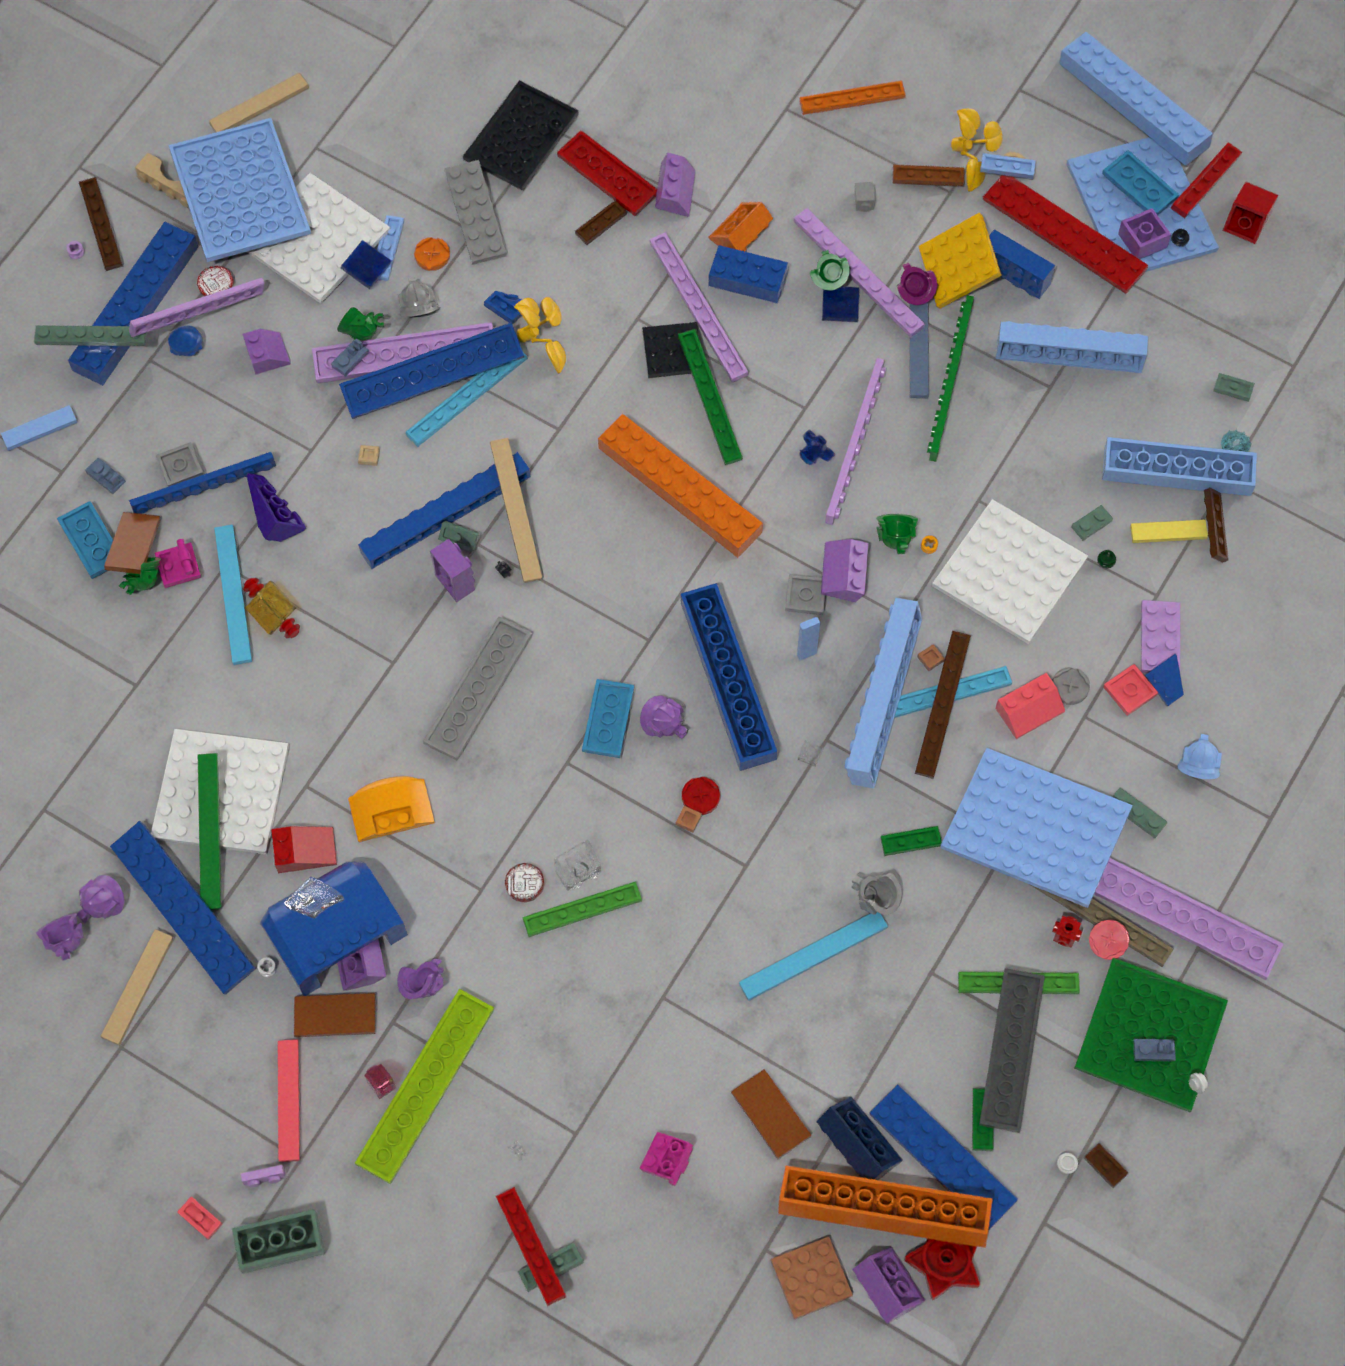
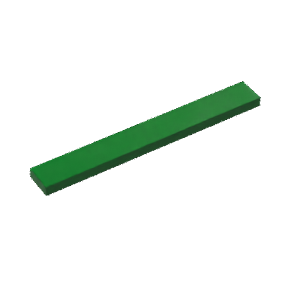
(710, 397)
(209, 830)

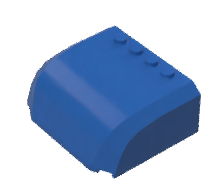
(342, 929)

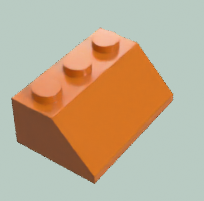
(742, 226)

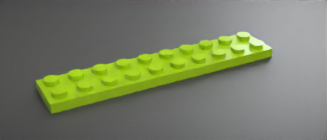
(424, 1086)

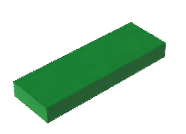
(911, 841)
(981, 1136)

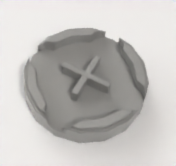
(1072, 685)

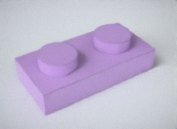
(271, 1174)

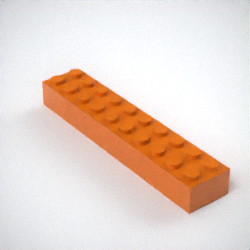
(680, 485)
(885, 1206)

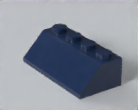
(858, 1140)

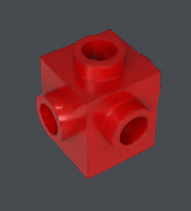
(1065, 937)

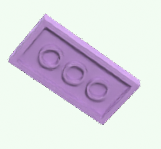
(1159, 633)

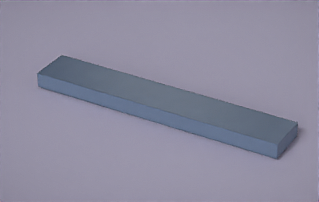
(919, 355)

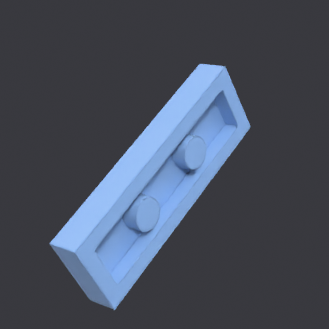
(1007, 166)

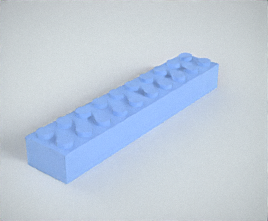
(1136, 98)
(884, 693)

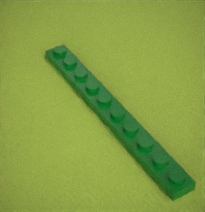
(948, 384)

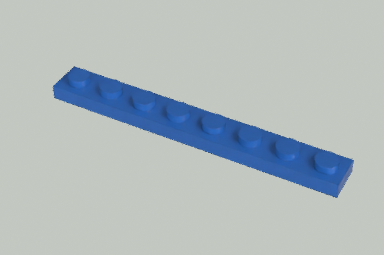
(201, 483)

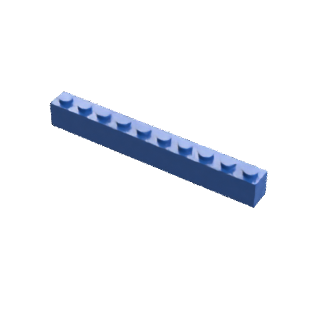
(429, 519)

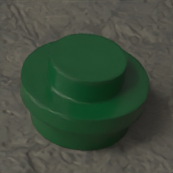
(1106, 559)

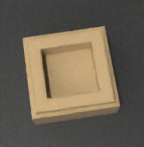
(368, 455)

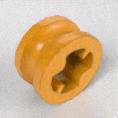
(931, 539)

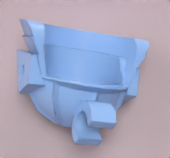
(1201, 759)

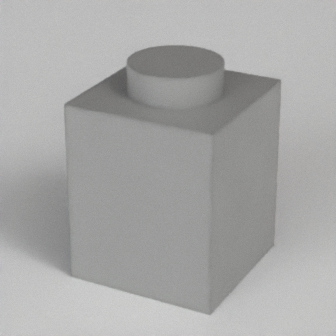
(864, 196)

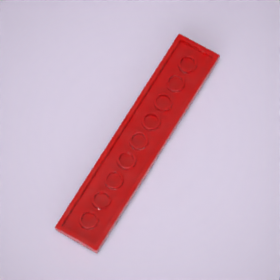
(1065, 232)

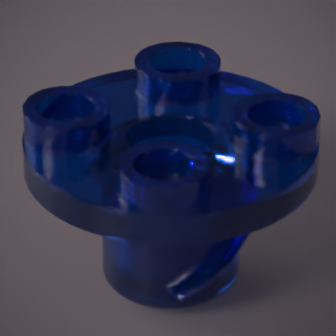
(815, 448)

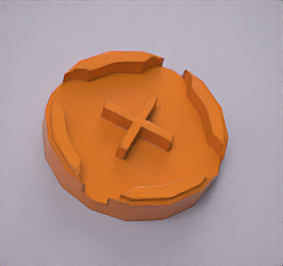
(432, 253)

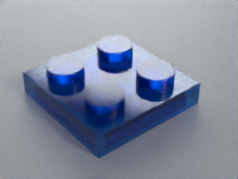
(366, 264)
(841, 304)

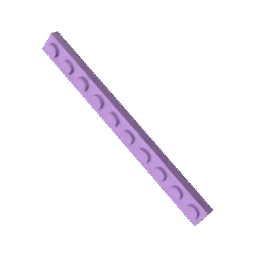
(860, 273)
(698, 307)
(854, 447)

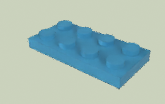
(1140, 183)
(87, 537)
(608, 718)

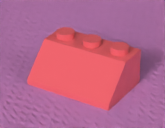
(1030, 705)

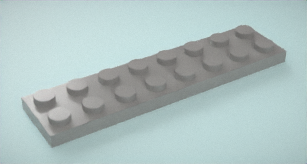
(477, 688)

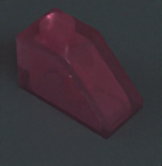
(379, 1080)

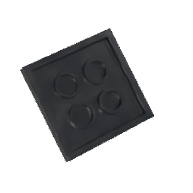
(664, 349)

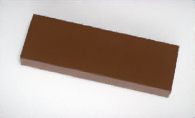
(601, 222)

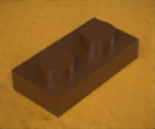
(1106, 1165)

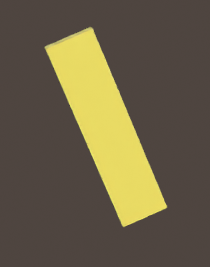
(1168, 531)

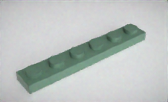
(87, 336)

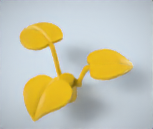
(969, 123)
(530, 313)

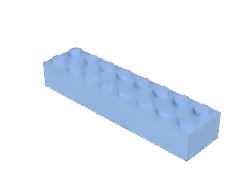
(1071, 347)
(1179, 466)

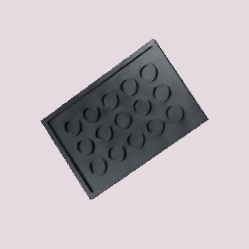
(519, 136)

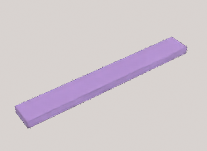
(196, 307)

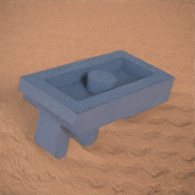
(350, 357)
(105, 475)
(1154, 1050)

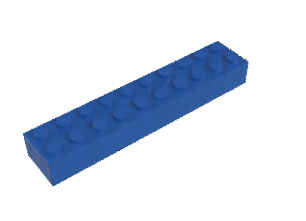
(136, 298)
(728, 677)

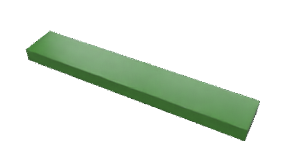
(582, 909)
(992, 981)

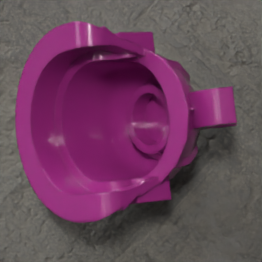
(917, 285)

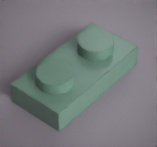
(1233, 387)
(1092, 522)
(461, 536)

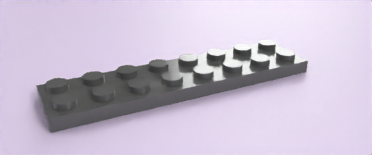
(1011, 1050)

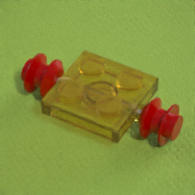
(271, 607)

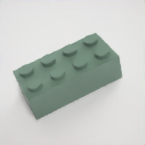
(278, 1241)

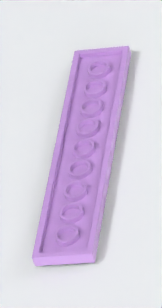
(390, 350)
(1188, 919)

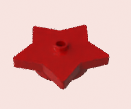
(942, 1275)

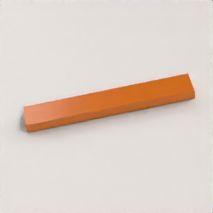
(852, 97)

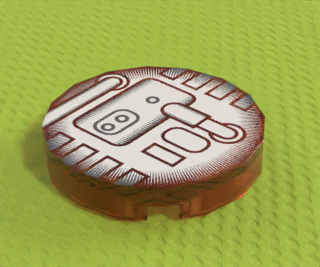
(524, 882)

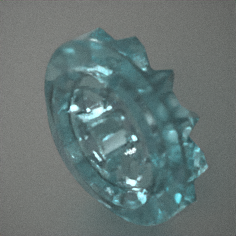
(1231, 436)

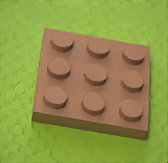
(811, 1278)

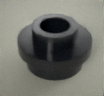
(1182, 233)
(503, 569)

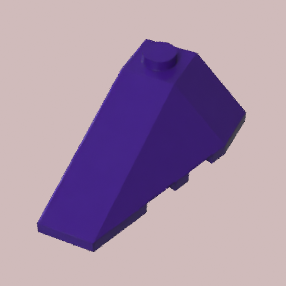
(271, 512)

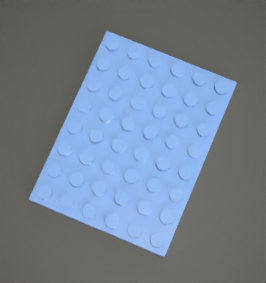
(239, 190)
(1110, 206)
(1036, 827)

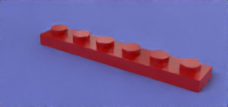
(1206, 180)
(531, 1246)

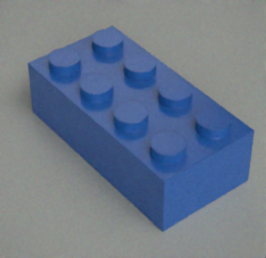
(1021, 265)
(748, 274)

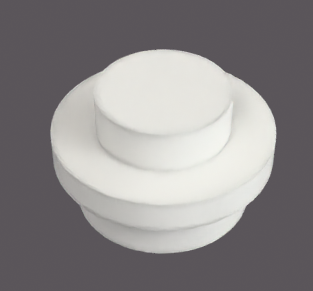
(1198, 1082)
(1067, 1163)

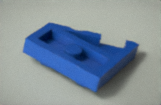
(503, 305)
(1167, 680)

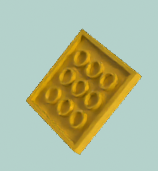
(960, 260)

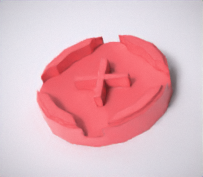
(1109, 939)

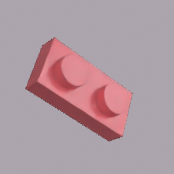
(199, 1218)

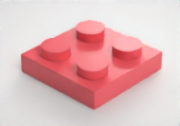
(1130, 689)

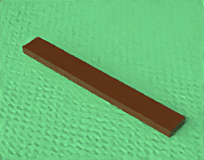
(942, 704)

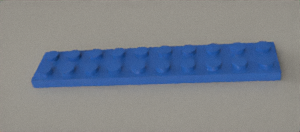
(431, 370)
(182, 907)

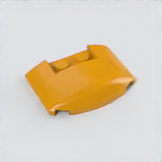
(390, 807)

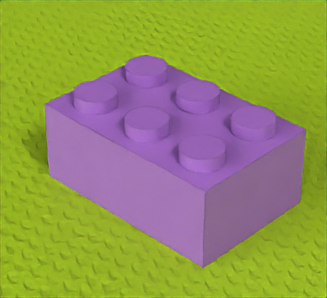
(453, 569)

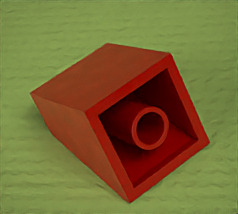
(1250, 212)

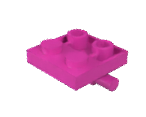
(178, 564)
(667, 1157)

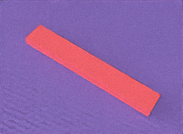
(288, 1101)

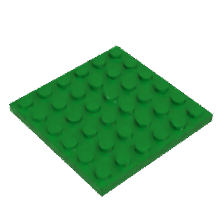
(1150, 1006)

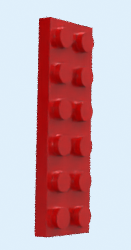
(607, 173)

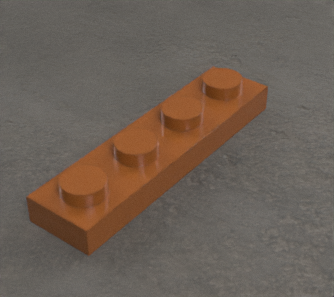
(928, 175)

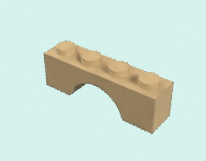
(151, 170)

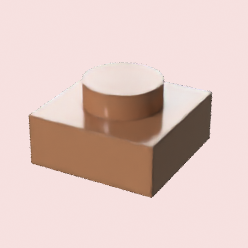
(930, 657)
(688, 819)

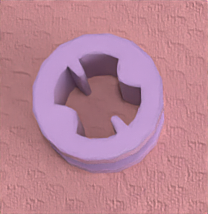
(75, 254)

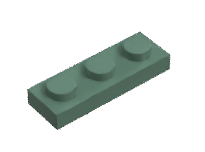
(1141, 814)
(561, 1261)

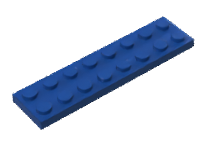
(940, 1152)

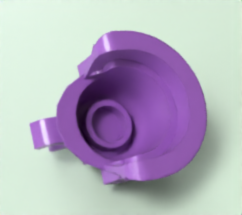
(662, 717)
(100, 898)
(62, 935)
(420, 982)

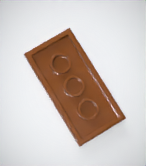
(132, 542)
(334, 1015)
(771, 1114)

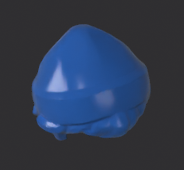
(185, 341)

